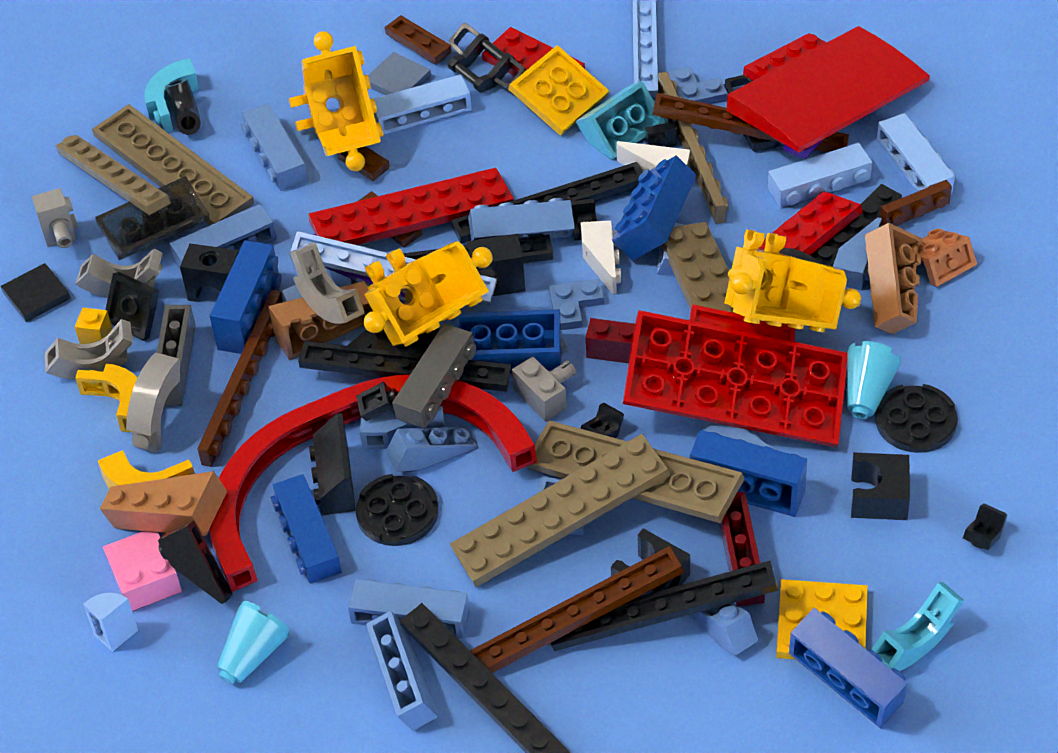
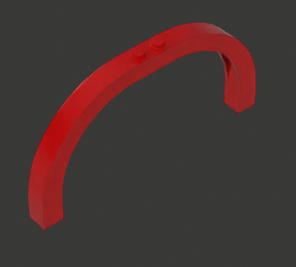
(300, 425)

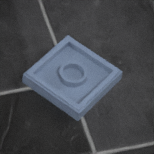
(397, 74)

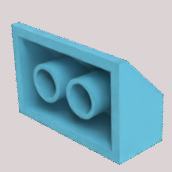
(620, 119)

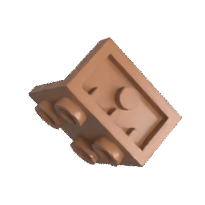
(946, 255)

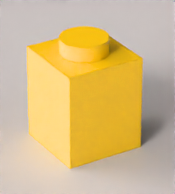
(92, 325)

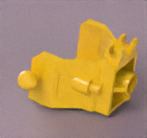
(338, 77)
(785, 288)
(433, 289)

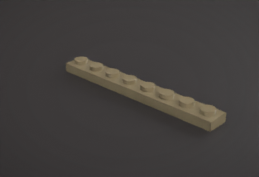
(689, 140)
(113, 174)

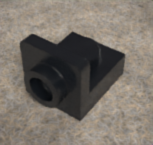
(582, 212)
(376, 401)

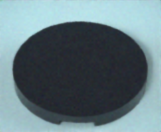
(916, 418)
(397, 509)

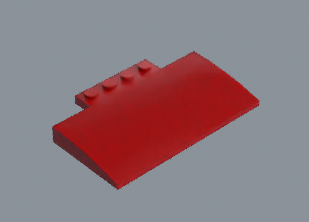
(822, 86)
(736, 374)

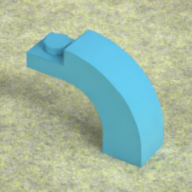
(156, 94)
(922, 632)

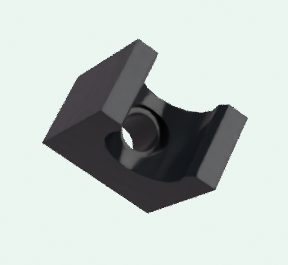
(506, 263)
(205, 268)
(892, 486)
(650, 544)

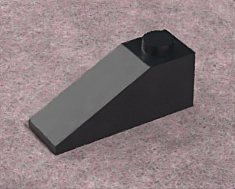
(192, 558)

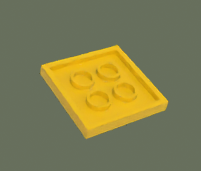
(558, 90)
(841, 601)

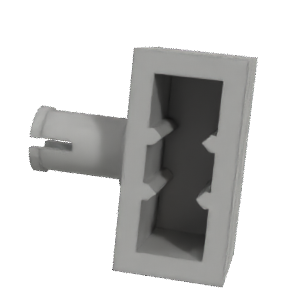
(54, 218)
(541, 387)

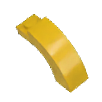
(113, 383)
(118, 471)

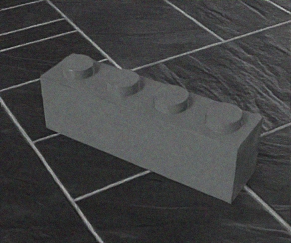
(177, 341)
(434, 376)

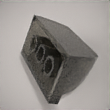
(135, 232)

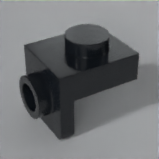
(662, 134)
(607, 421)
(986, 527)

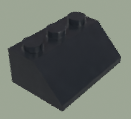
(332, 468)

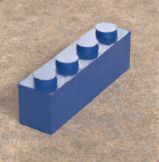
(307, 529)

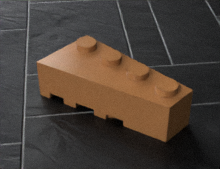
(893, 276)
(297, 322)
(165, 503)

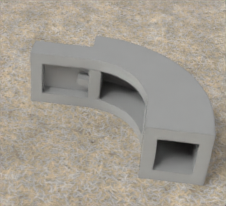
(97, 273)
(320, 291)
(66, 358)
(148, 398)

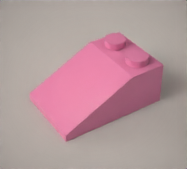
(141, 569)

